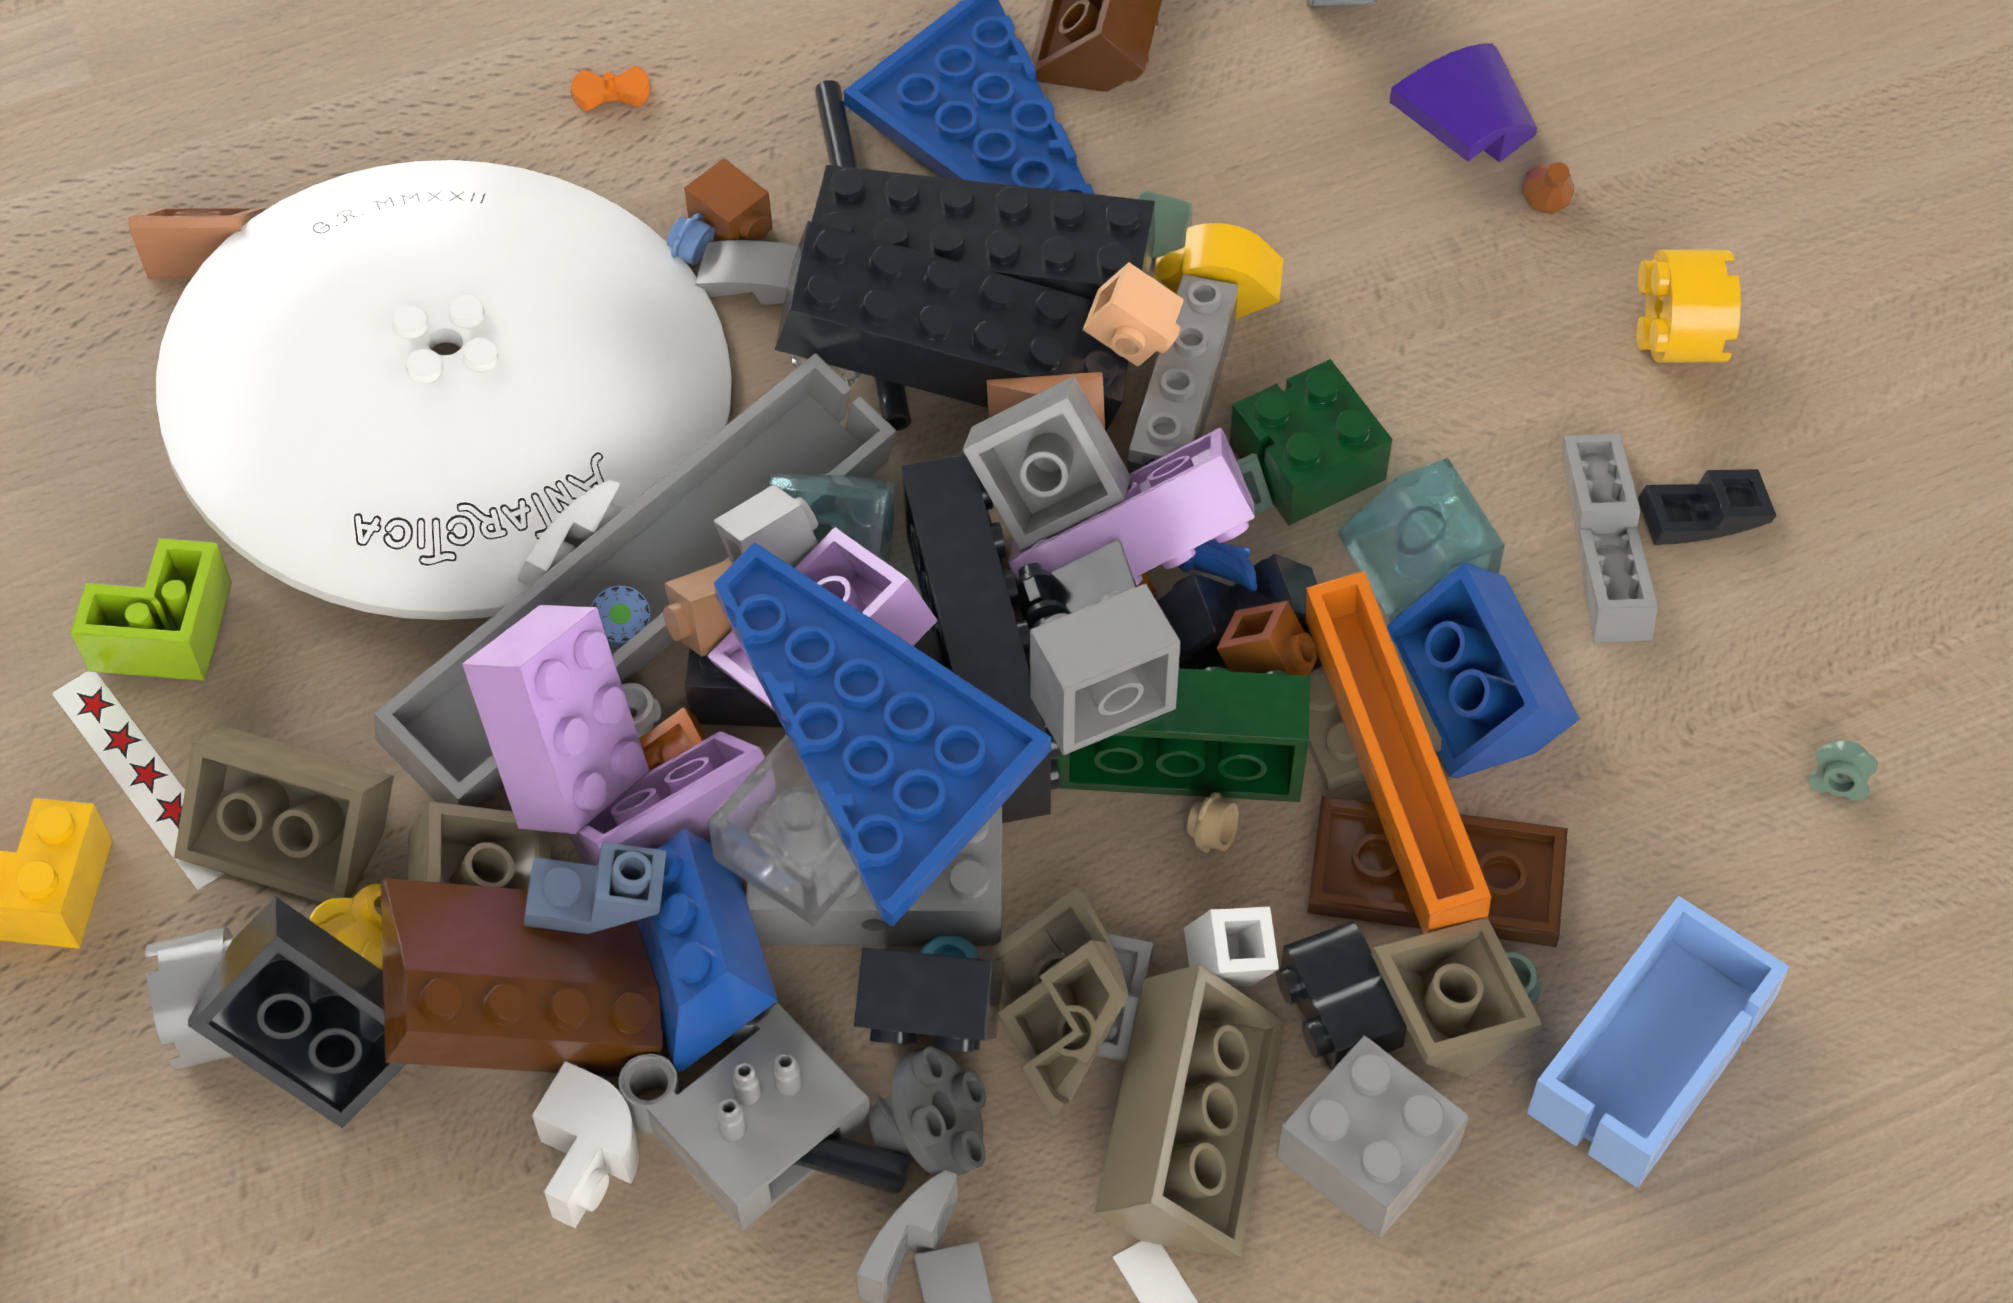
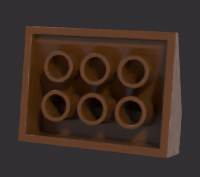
(508, 996)

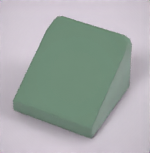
(1171, 222)

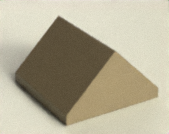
(1458, 995)

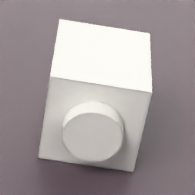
(1234, 944)

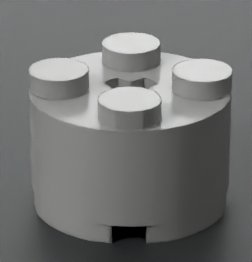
(175, 989)

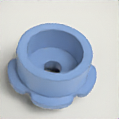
(690, 238)

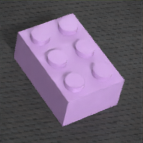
(556, 718)

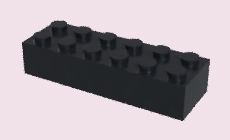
(1012, 230)
(934, 320)
(974, 600)

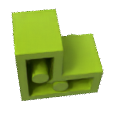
(159, 627)

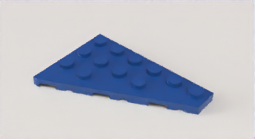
(969, 103)
(885, 733)

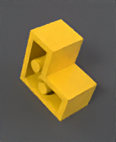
(53, 874)

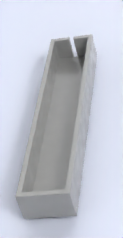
(659, 537)

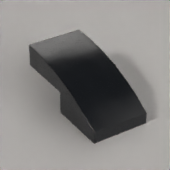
(1714, 508)

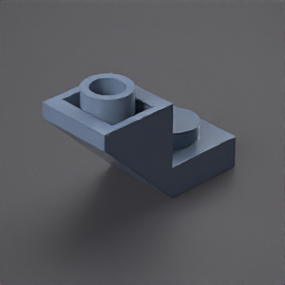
(598, 897)

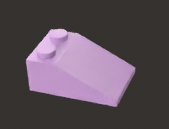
(857, 579)

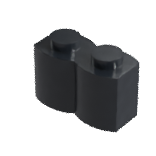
(1339, 993)

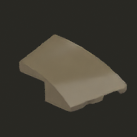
(1059, 995)

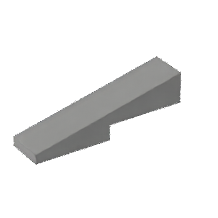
(1608, 539)

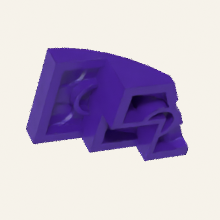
(1467, 103)

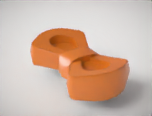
(593, 90)

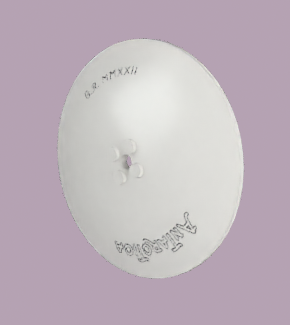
(414, 477)

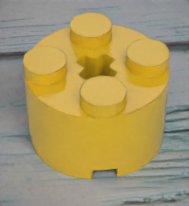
(1688, 306)

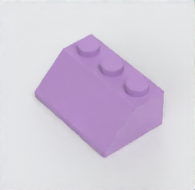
(672, 797)

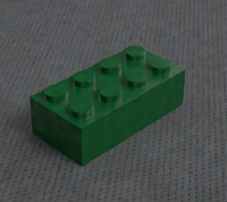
(1225, 737)

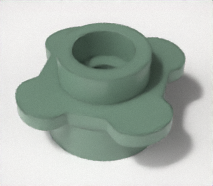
(1843, 770)

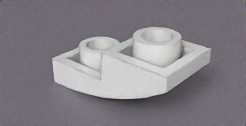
(571, 529)

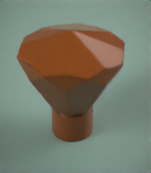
(1548, 187)

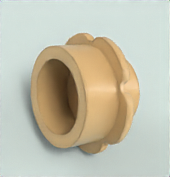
(1213, 823)

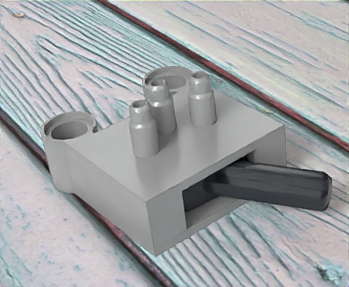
(762, 1119)

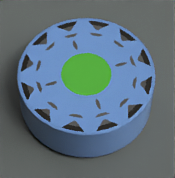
(622, 613)

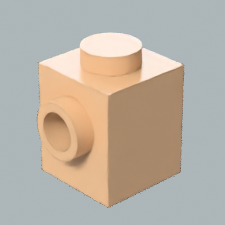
(1134, 315)

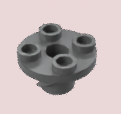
(932, 1113)

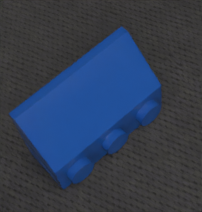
(1481, 672)
(703, 952)

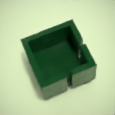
(1319, 438)

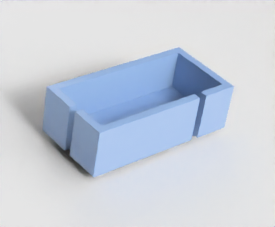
(1657, 1040)

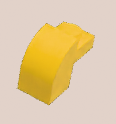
(1228, 256)

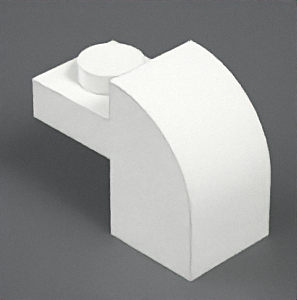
(595, 1130)

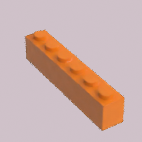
(1396, 754)

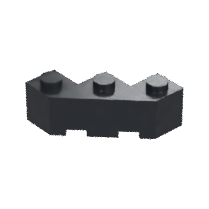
(1203, 607)

